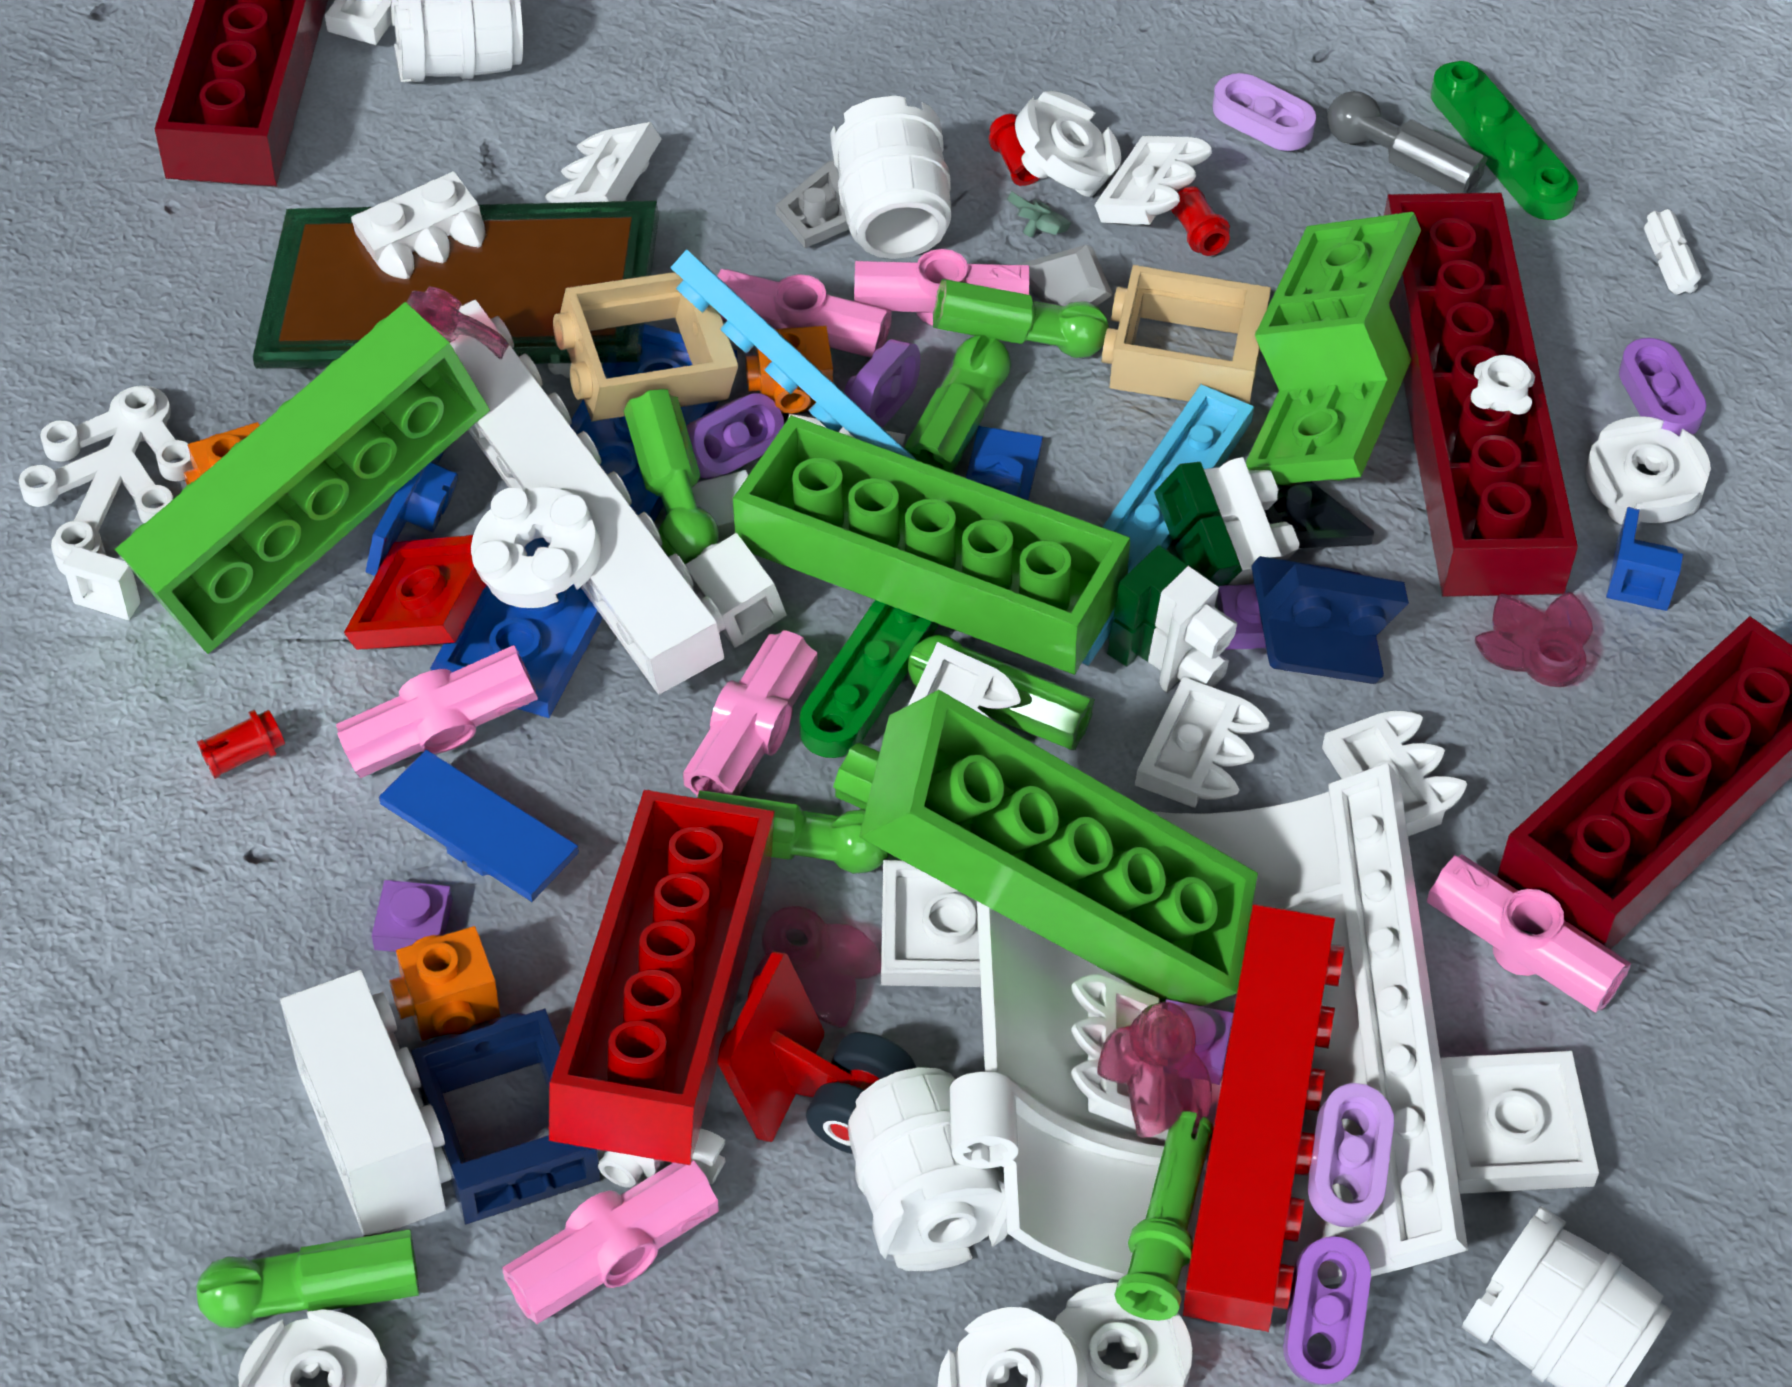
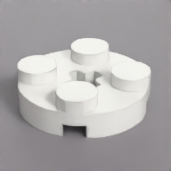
(1065, 143)
(1660, 497)
(531, 514)
(1012, 1339)
(306, 1346)
(1161, 1346)

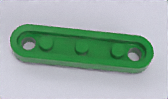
(1512, 146)
(861, 679)

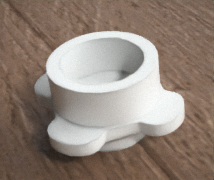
(1503, 385)

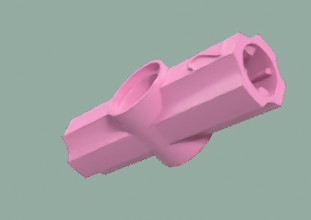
(915, 285)
(805, 303)
(436, 711)
(752, 716)
(1554, 953)
(610, 1240)

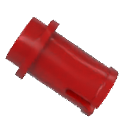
(1005, 141)
(1205, 229)
(241, 743)

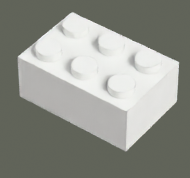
(368, 1103)

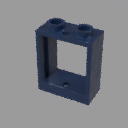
(520, 1172)

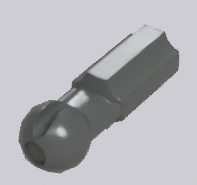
(1412, 146)

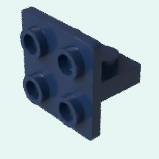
(1324, 618)

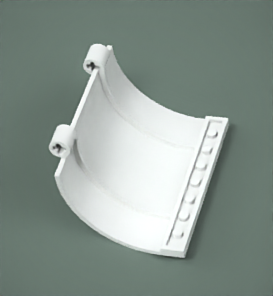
(1088, 1180)

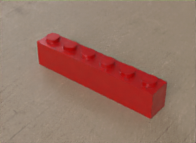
(1259, 1120)

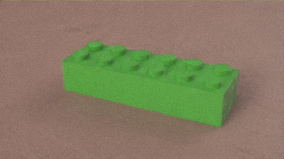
(305, 477)
(932, 543)
(1059, 852)

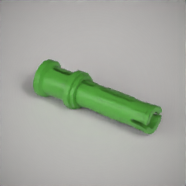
(1161, 1240)

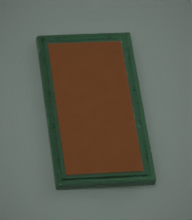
(333, 293)

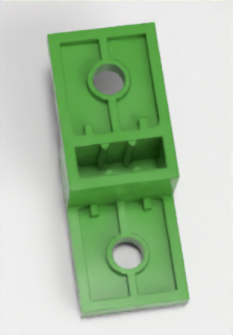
(1334, 349)

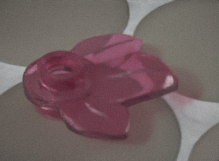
(443, 314)
(1539, 642)
(826, 963)
(1159, 1071)

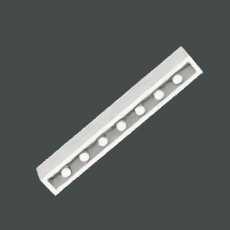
(635, 584)

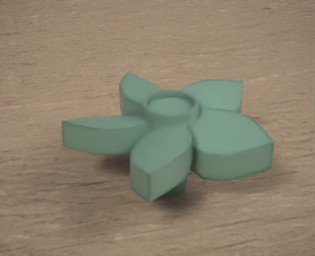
(1040, 216)

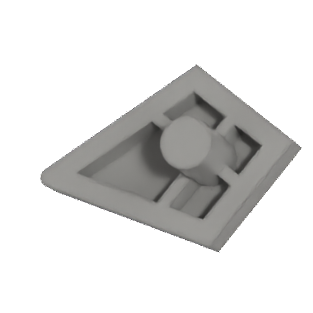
(814, 207)
(1069, 277)

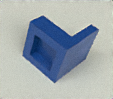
(1642, 570)

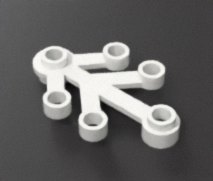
(133, 417)

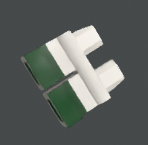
(1223, 519)
(1171, 621)

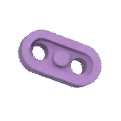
(1264, 111)
(1350, 1159)

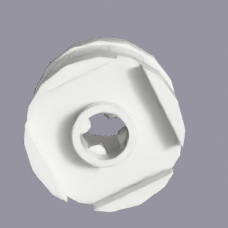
(456, 37)
(892, 176)
(919, 1195)
(1568, 1309)

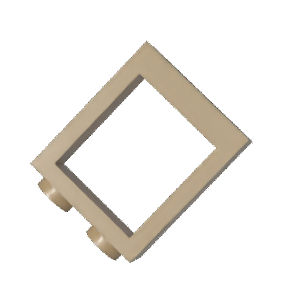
(637, 302)
(1189, 302)

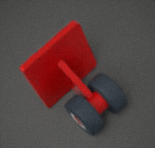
(774, 1058)

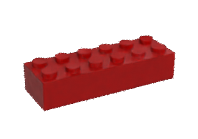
(662, 979)

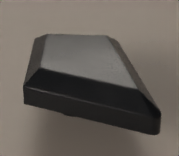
(1318, 518)

